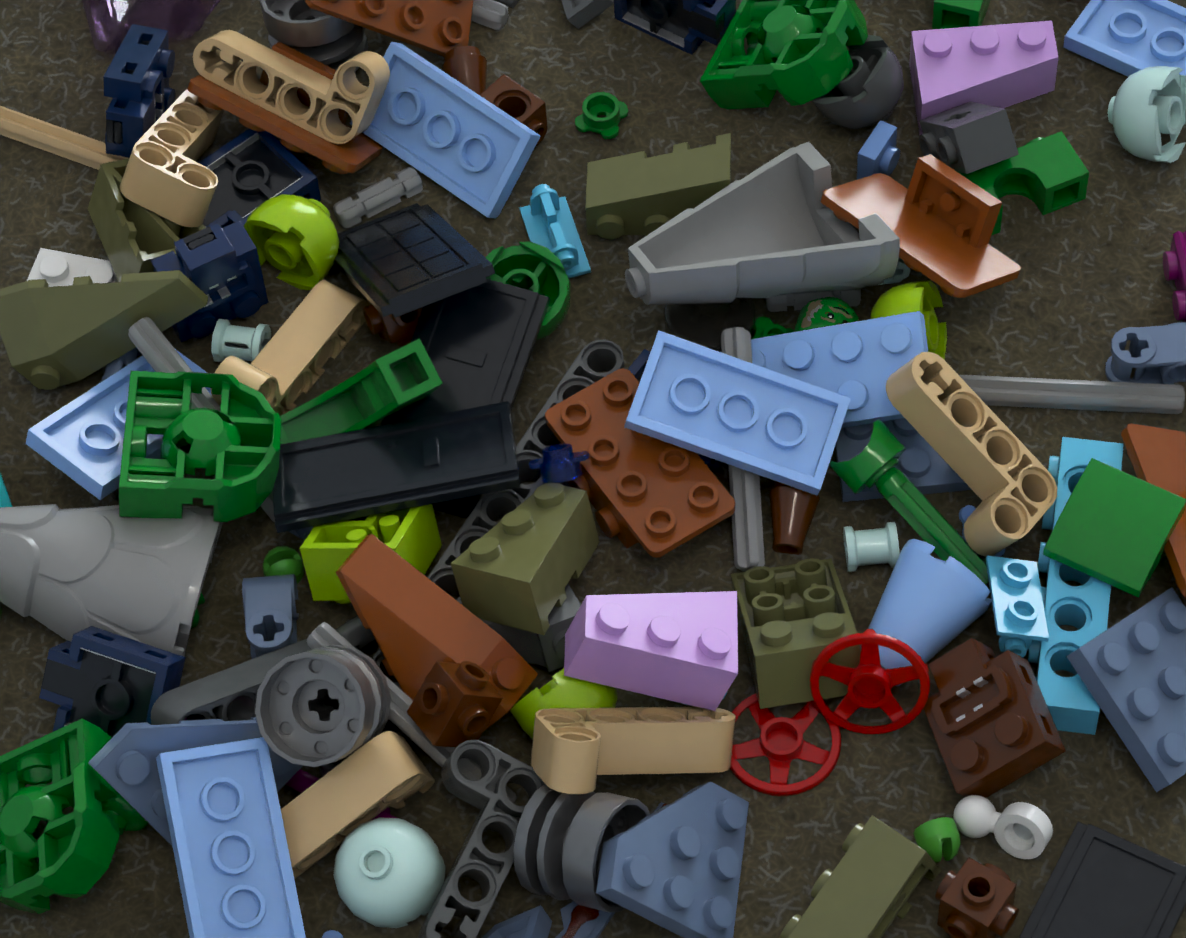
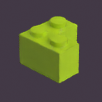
(407, 532)

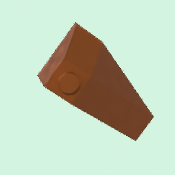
(424, 624)

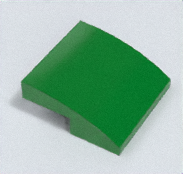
(1115, 527)

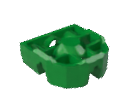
(790, 50)
(233, 444)
(75, 845)

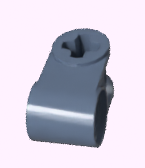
(1154, 352)
(270, 612)

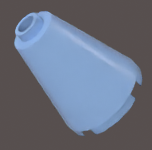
(927, 603)

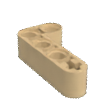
(287, 76)
(164, 166)
(300, 347)
(978, 448)
(587, 742)
(350, 794)

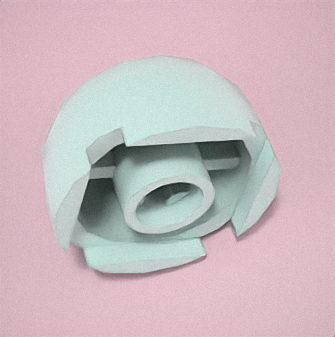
(1146, 107)
(388, 872)

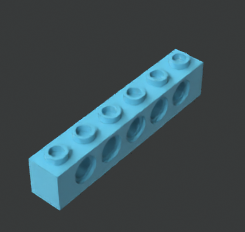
(1079, 606)

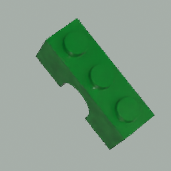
(1043, 171)

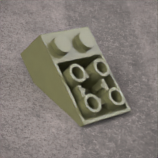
(785, 625)

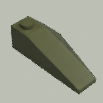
(79, 328)

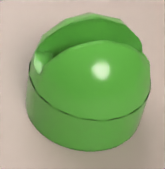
(283, 561)
(939, 838)

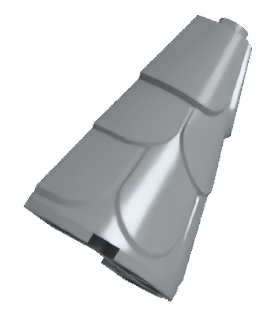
(762, 241)
(107, 570)

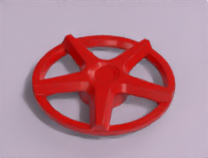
(870, 683)
(782, 742)

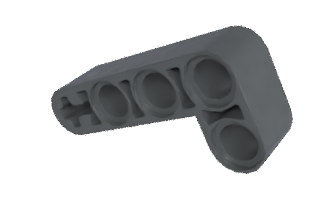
(212, 694)
(474, 859)

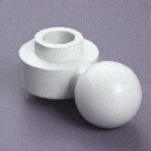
(1019, 829)

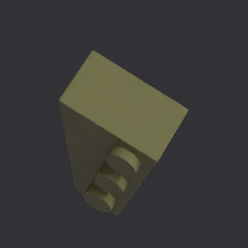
(643, 193)
(127, 230)
(528, 558)
(865, 887)

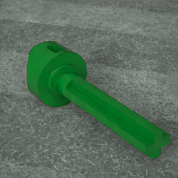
(877, 467)

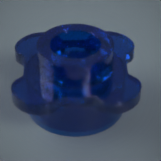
(559, 463)

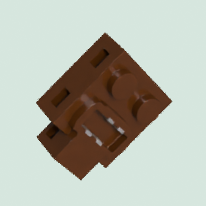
(989, 718)

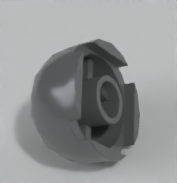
(868, 90)

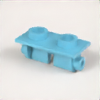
(552, 226)
(1016, 603)

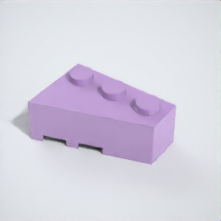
(981, 65)
(657, 644)

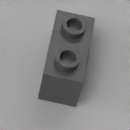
(968, 137)

